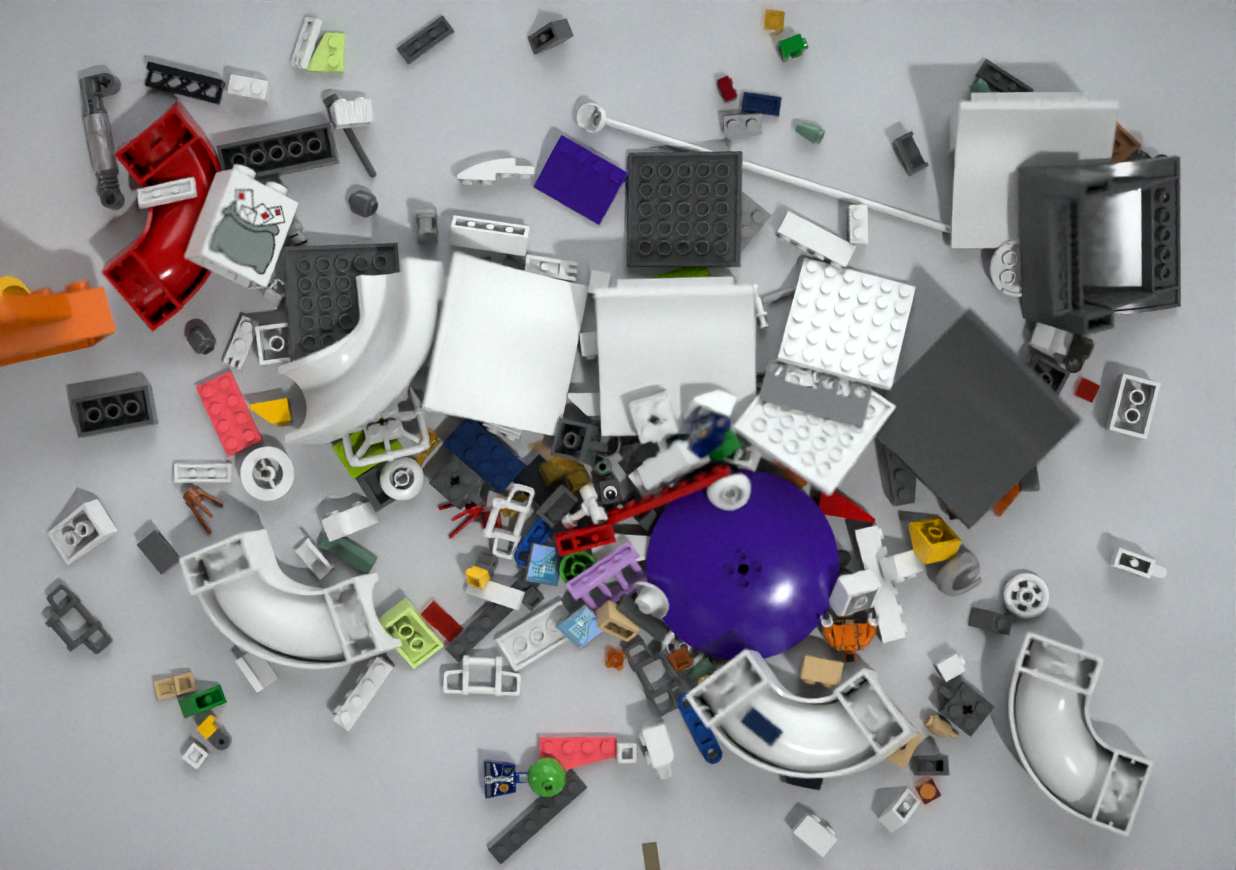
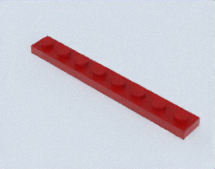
(666, 495)

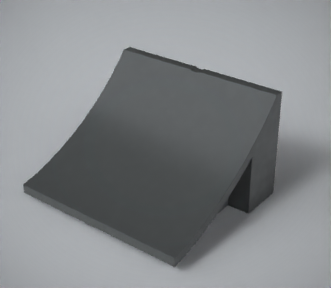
(1099, 242)
(973, 418)

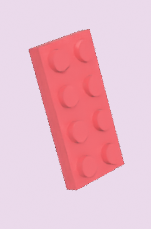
(229, 413)

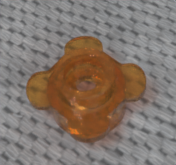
(611, 656)

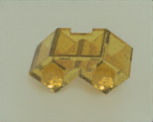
(573, 472)

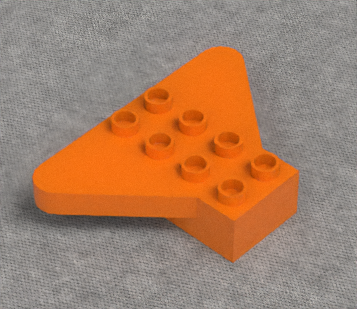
(52, 324)

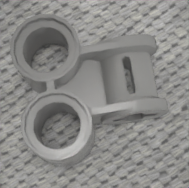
(427, 225)

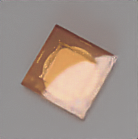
(928, 791)

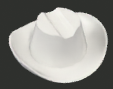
(402, 478)
(730, 492)
(651, 599)

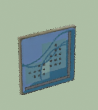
(543, 565)
(580, 626)

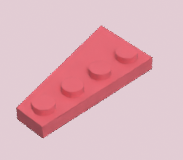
(577, 751)

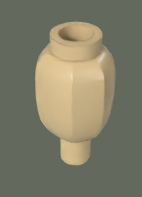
(940, 727)

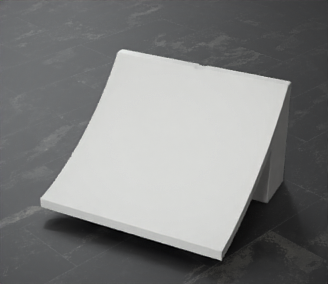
(1012, 132)
(677, 340)
(502, 346)

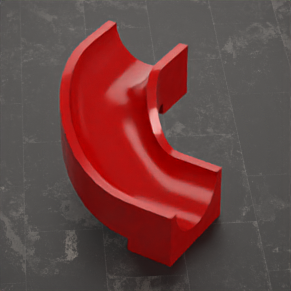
(153, 267)

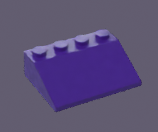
(580, 180)

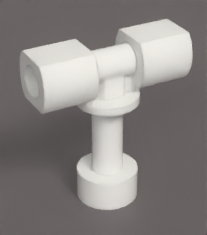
(589, 508)

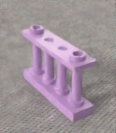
(605, 569)

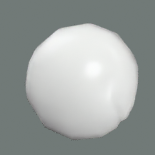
(591, 118)

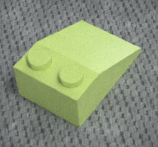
(415, 634)

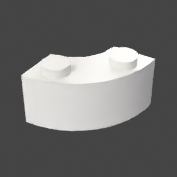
(349, 521)

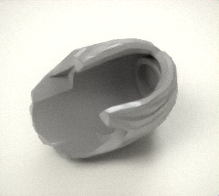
(959, 575)

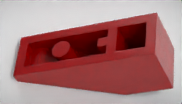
(839, 506)
(584, 538)

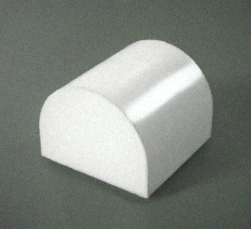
(626, 752)

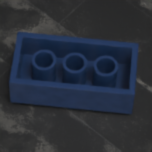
(484, 454)

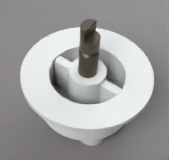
(267, 473)

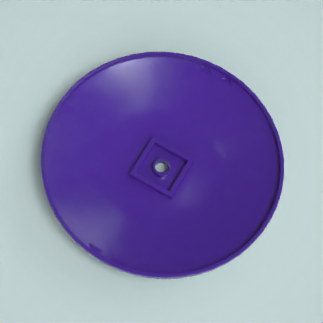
(789, 576)

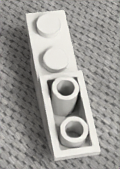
(488, 171)

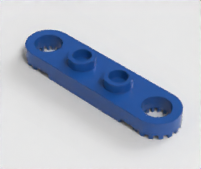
(538, 534)
(703, 736)

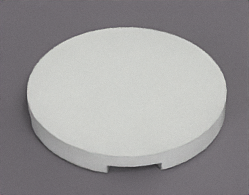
(1006, 268)

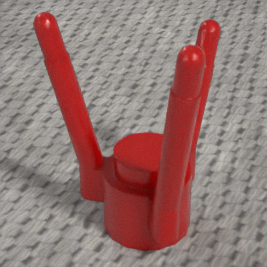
(471, 508)

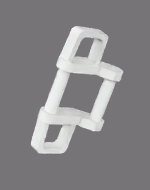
(493, 532)
(467, 661)

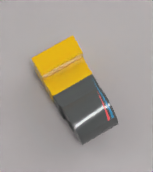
(481, 570)
(218, 738)

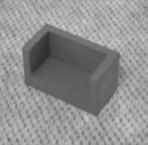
(910, 154)
(371, 487)
(556, 506)
(159, 552)

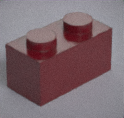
(726, 89)

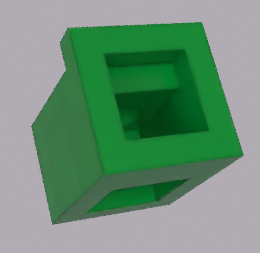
(792, 47)

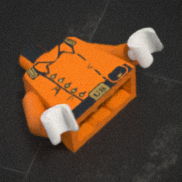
(849, 634)

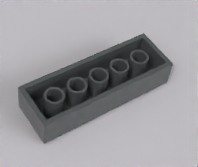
(282, 152)

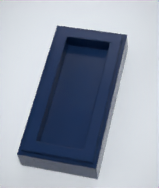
(761, 103)
(761, 726)

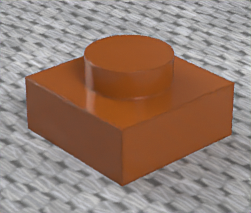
(680, 659)

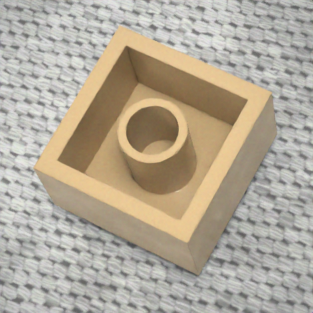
(820, 669)

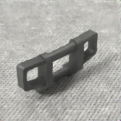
(75, 603)
(677, 681)

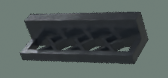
(188, 76)

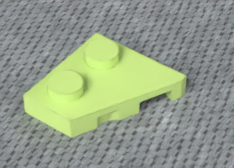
(329, 54)

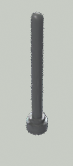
(353, 139)

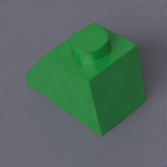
(731, 443)
(202, 701)

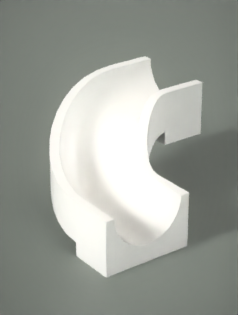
(377, 359)
(279, 617)
(819, 735)
(1058, 741)

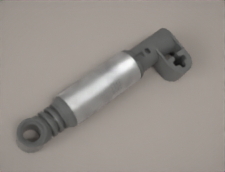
(100, 136)

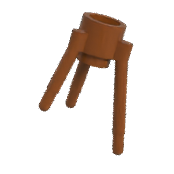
(194, 498)

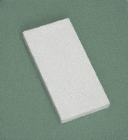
(534, 637)

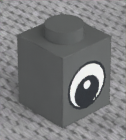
(610, 490)

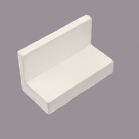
(315, 559)
(257, 671)

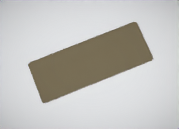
(651, 856)

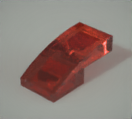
(442, 621)

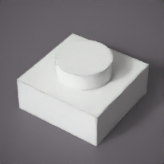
(195, 755)

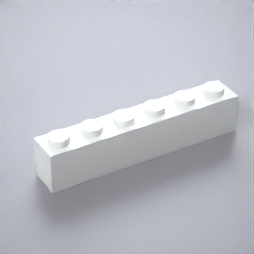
(870, 551)

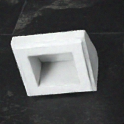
(276, 292)

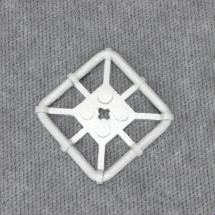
(390, 430)

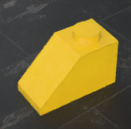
(274, 411)

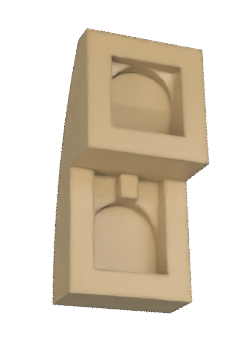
(174, 686)

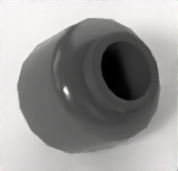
(363, 203)
(201, 340)

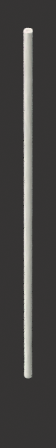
(786, 178)

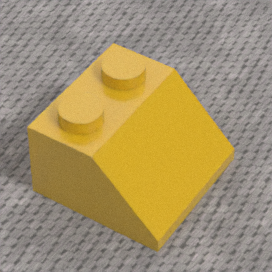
(933, 540)

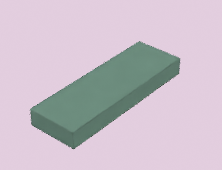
(349, 552)

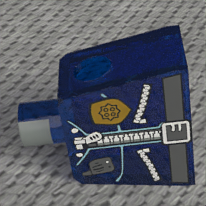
(708, 434)
(501, 778)

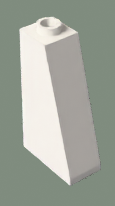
(639, 542)

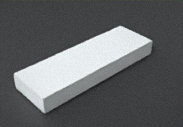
(167, 192)
(202, 473)
(498, 594)

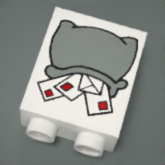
(241, 227)

